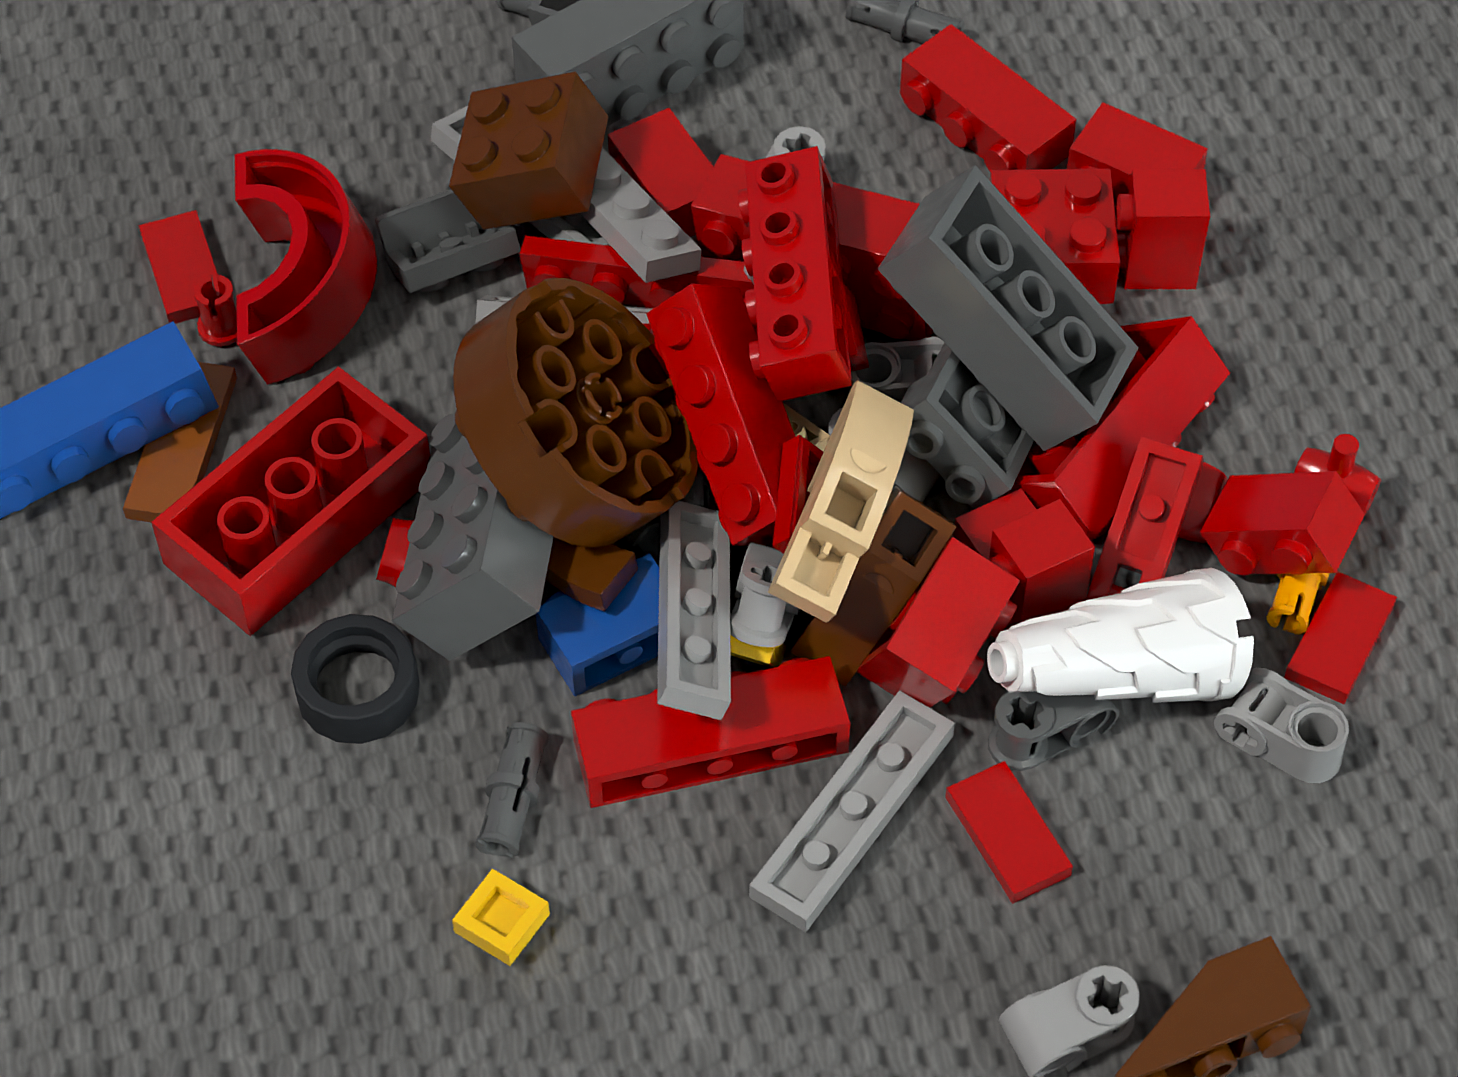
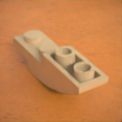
(844, 502)

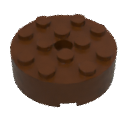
(573, 413)

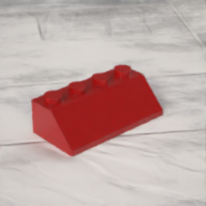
(1156, 400)

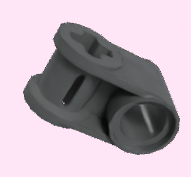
(1044, 726)

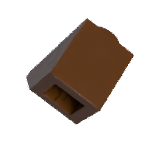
(880, 586)
(1226, 1012)

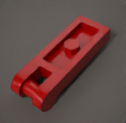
(1147, 515)

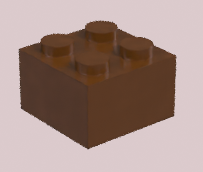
(529, 151)

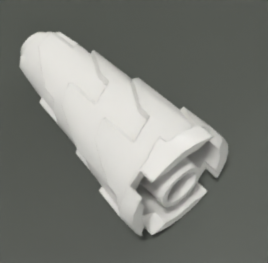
(1151, 640)

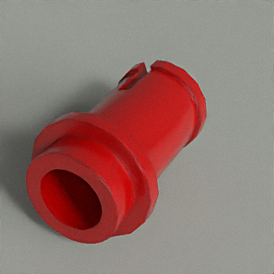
(217, 311)

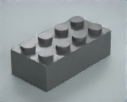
(632, 47)
(1009, 309)
(468, 556)

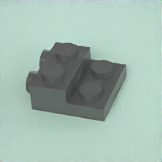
(964, 432)

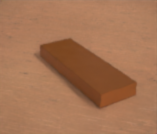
(181, 457)

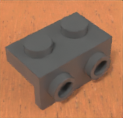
(439, 241)

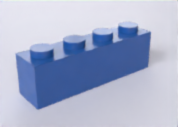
(98, 415)

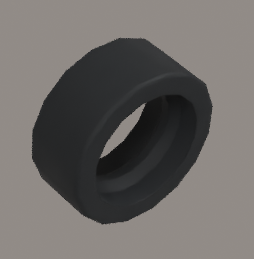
(369, 719)

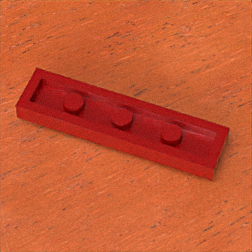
(610, 273)

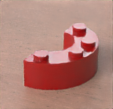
(325, 274)

